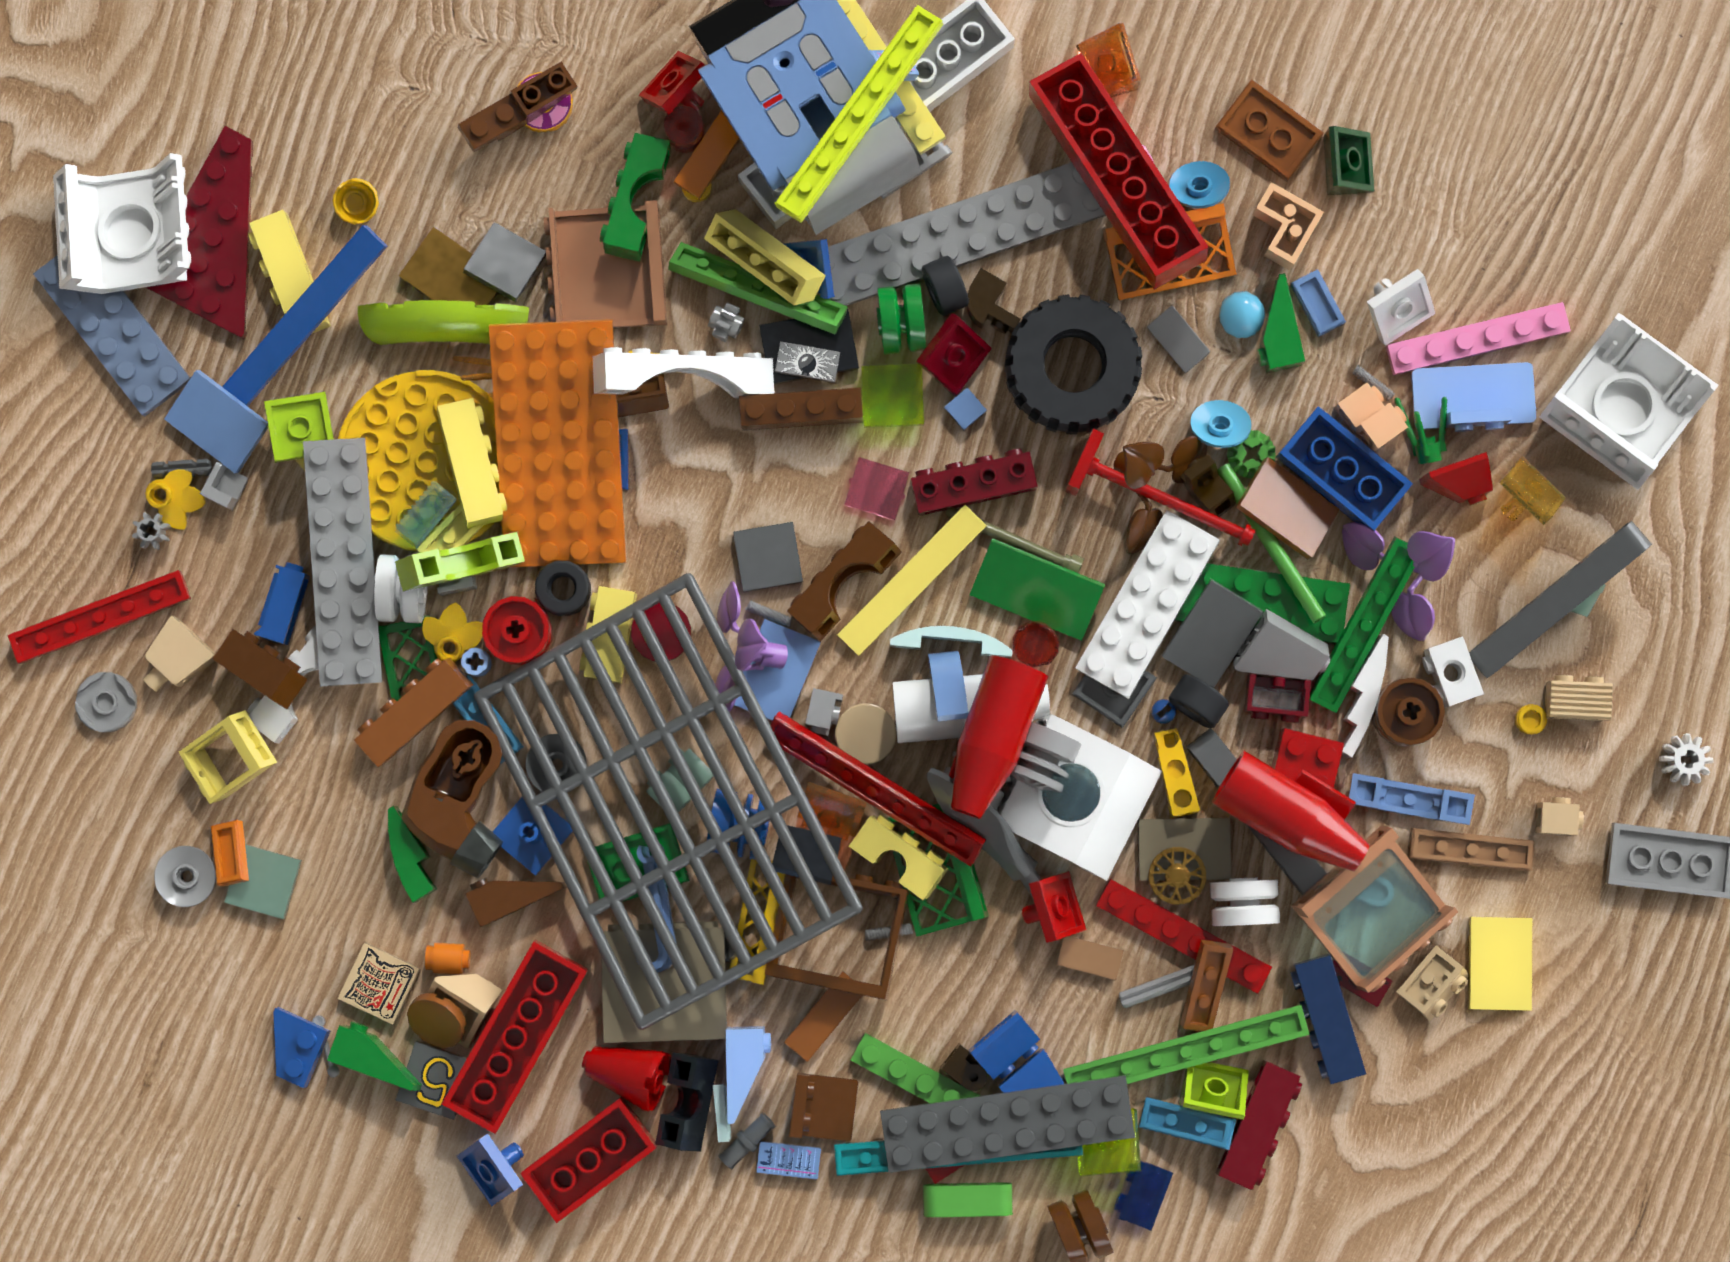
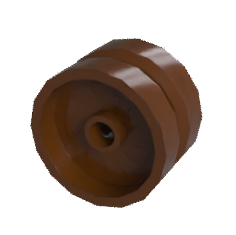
(1425, 708)
(1081, 1228)

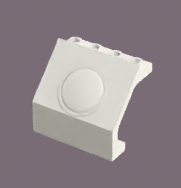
(121, 228)
(1628, 401)

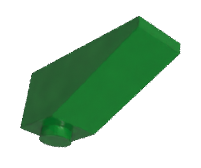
(1280, 338)
(369, 1055)

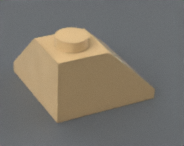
(472, 995)

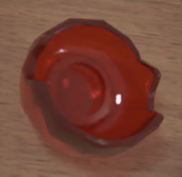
(1035, 644)

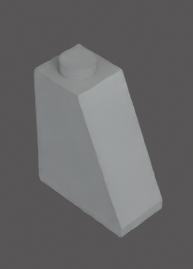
(1281, 650)

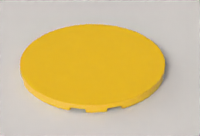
(408, 445)

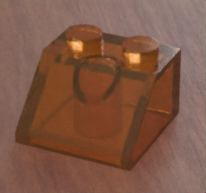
(835, 810)

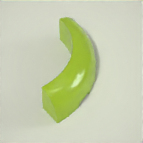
(435, 321)

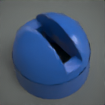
(1168, 716)

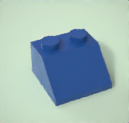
(1005, 1045)

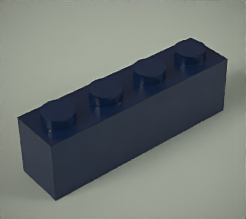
(1329, 1019)

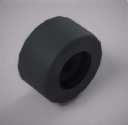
(945, 285)
(549, 575)
(1198, 701)

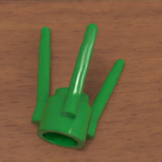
(1426, 448)

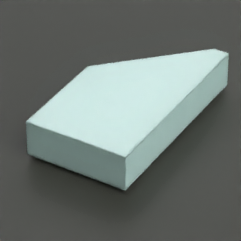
(720, 1101)

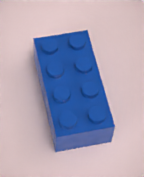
(1344, 469)

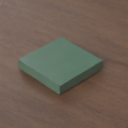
(269, 883)

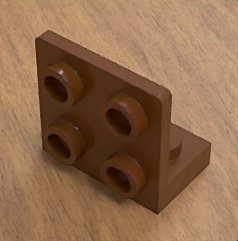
(823, 1107)

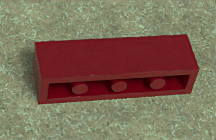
(1255, 1135)

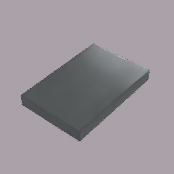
(1212, 633)

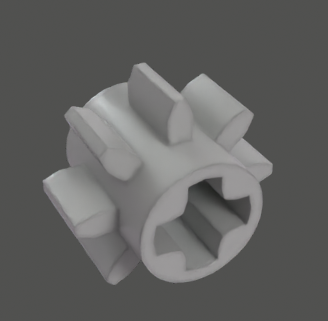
(726, 322)
(146, 537)

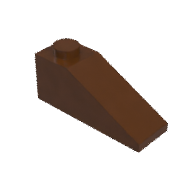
(501, 898)

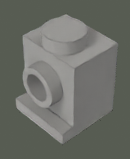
(823, 711)

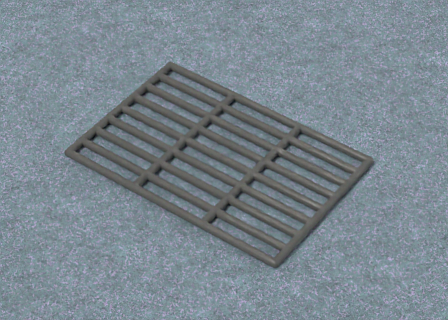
(692, 855)

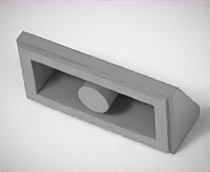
(1178, 339)

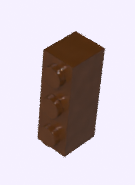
(261, 667)

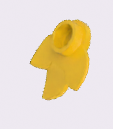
(179, 497)
(452, 628)

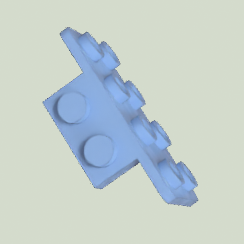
(1475, 395)

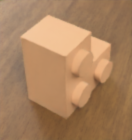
(1293, 220)
(1369, 417)

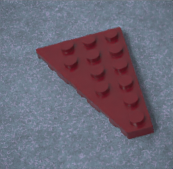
(218, 237)

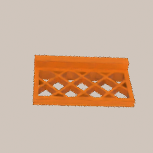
(1201, 218)

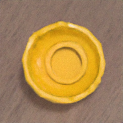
(355, 201)

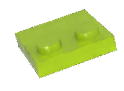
(295, 421)

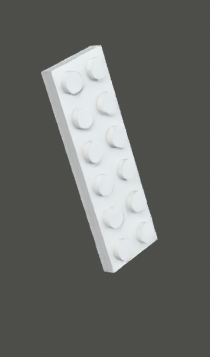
(1147, 604)

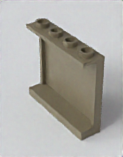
(699, 1021)

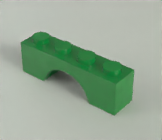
(645, 163)

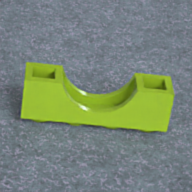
(459, 562)

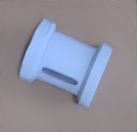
(481, 669)

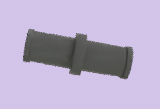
(747, 1141)

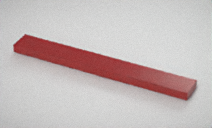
(877, 790)

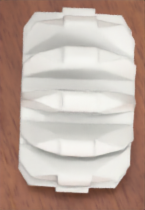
(1681, 748)

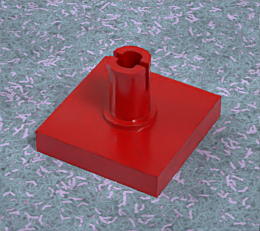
(675, 84)
(1055, 907)

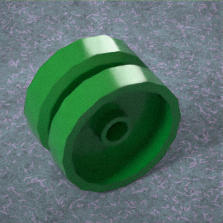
(901, 319)

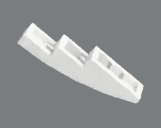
(1368, 687)

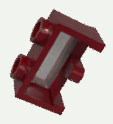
(1277, 697)

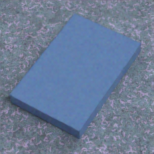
(217, 421)
(780, 688)

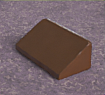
(647, 398)

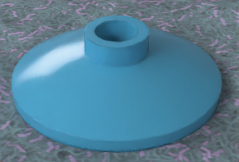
(1200, 184)

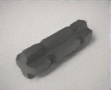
(202, 467)

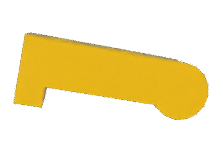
(1175, 774)

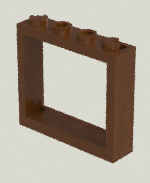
(863, 884)

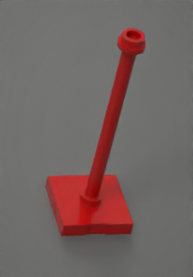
(1090, 465)

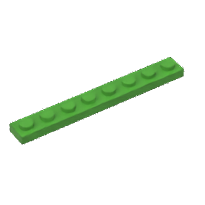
(1196, 1048)

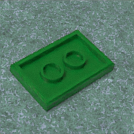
(616, 869)

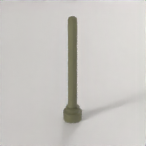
(1070, 562)

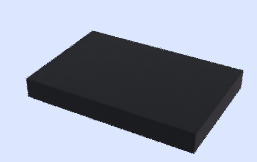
(803, 334)

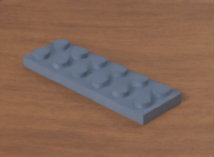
(119, 340)

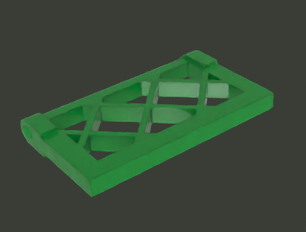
(389, 656)

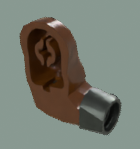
(449, 790)

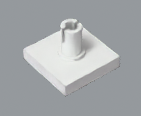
(1400, 306)

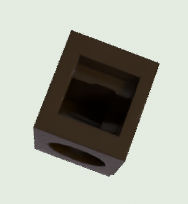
(968, 1074)

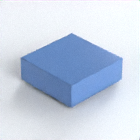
(965, 409)

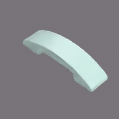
(989, 646)

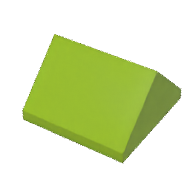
(1215, 1089)

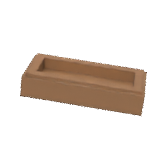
(1090, 957)

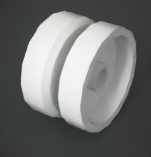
(391, 599)
(1244, 902)

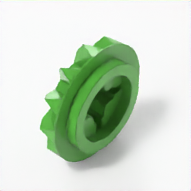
(1237, 454)

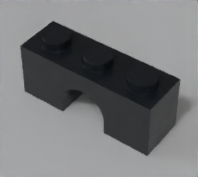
(686, 1124)

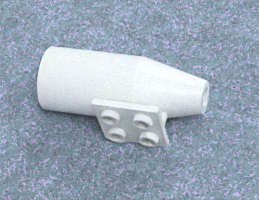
(917, 713)

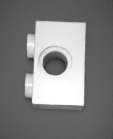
(1455, 654)

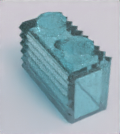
(425, 514)

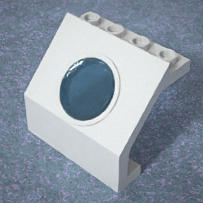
(1093, 811)

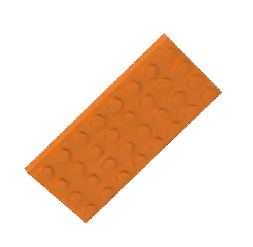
(557, 442)

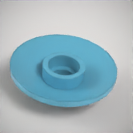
(1221, 424)

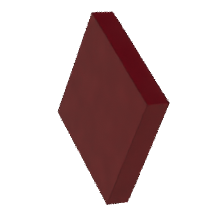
(953, 354)

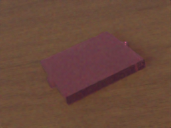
(876, 488)

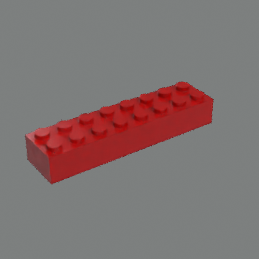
(1118, 171)

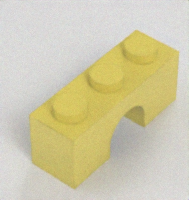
(922, 868)

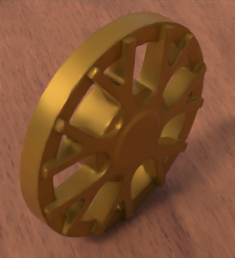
(1177, 875)

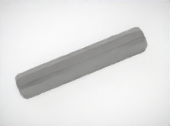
(1156, 987)

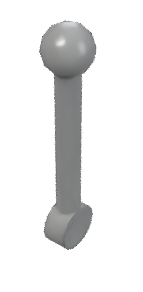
(333, 1071)

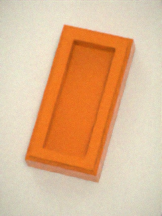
(229, 853)

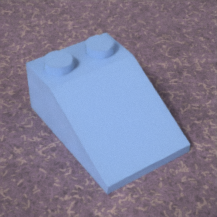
(744, 1057)

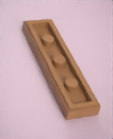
(1471, 849)

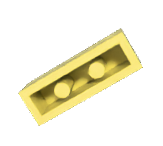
(604, 604)

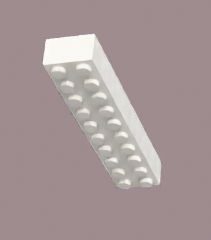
(957, 54)

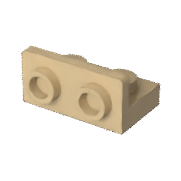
(1434, 983)

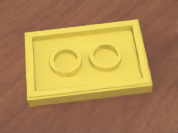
(1500, 963)

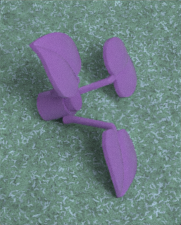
(1431, 559)
(751, 643)

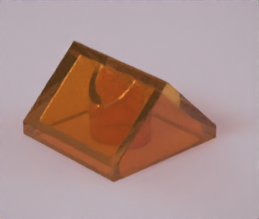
(1112, 60)

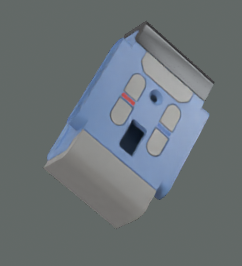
(781, 83)

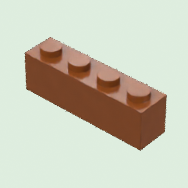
(413, 712)

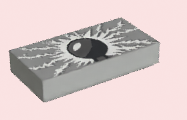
(807, 362)

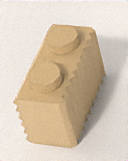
(1578, 700)

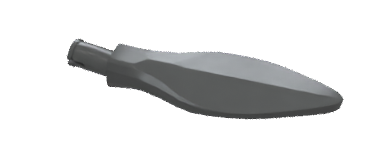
(1000, 840)

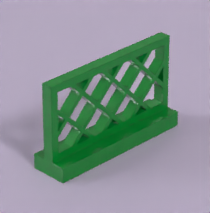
(967, 883)

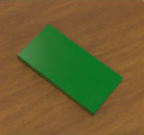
(1037, 589)

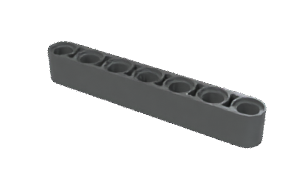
(1559, 599)
(1216, 762)

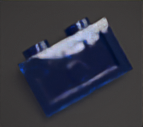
(1143, 1195)

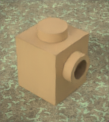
(1559, 817)

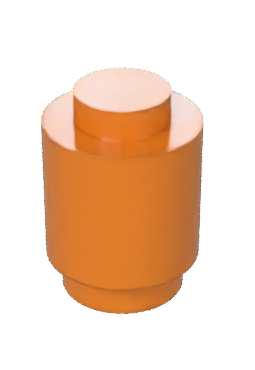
(447, 958)

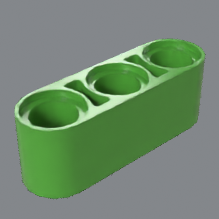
(967, 1199)

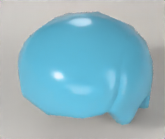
(1242, 314)

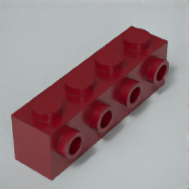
(973, 483)

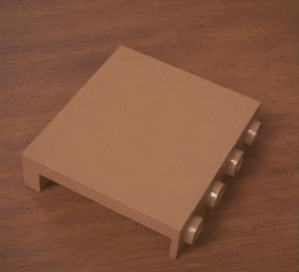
(602, 285)

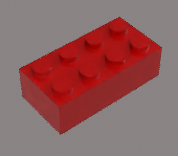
(589, 1159)

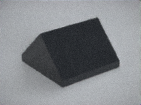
(810, 853)

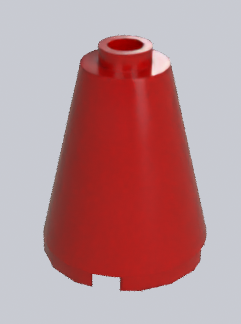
(629, 1073)

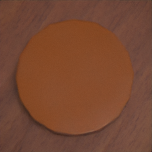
(436, 1020)

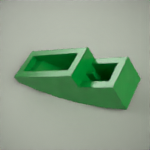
(407, 856)

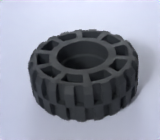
(1080, 319)

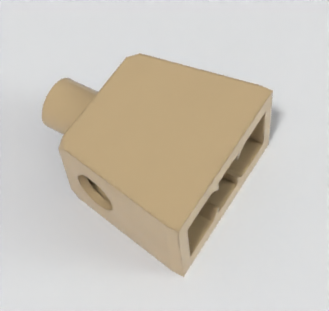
(176, 655)

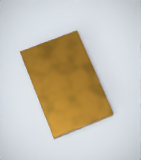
(438, 272)

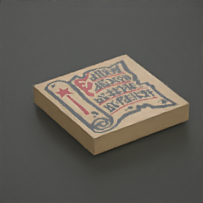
(379, 983)

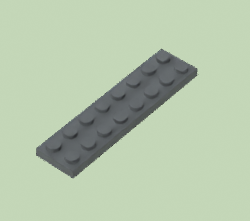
(1007, 1123)

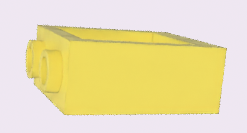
(247, 742)

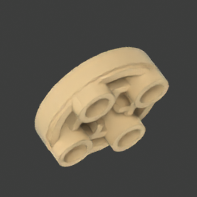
(866, 733)

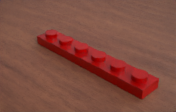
(99, 617)
(1178, 932)

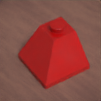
(1462, 480)

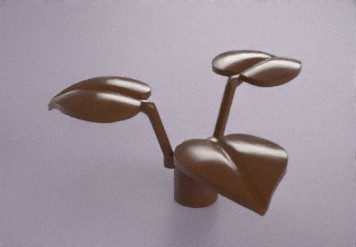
(1138, 464)

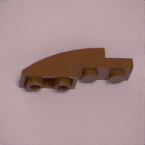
(518, 108)

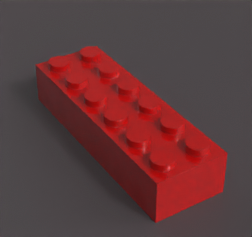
(514, 1036)

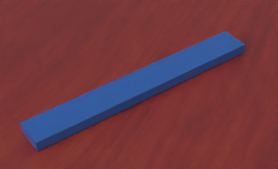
(305, 315)

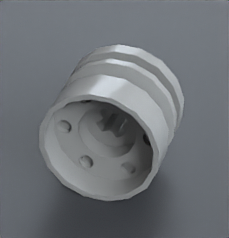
(1041, 758)

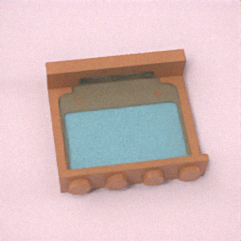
(1374, 914)

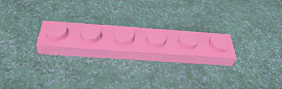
(1478, 338)

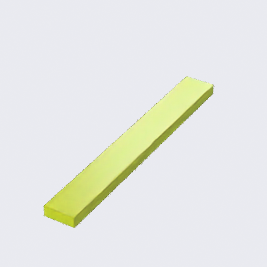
(859, 114)

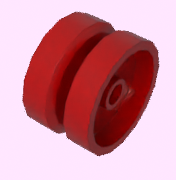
(499, 627)

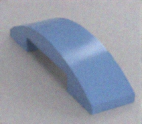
(948, 685)
(1411, 799)

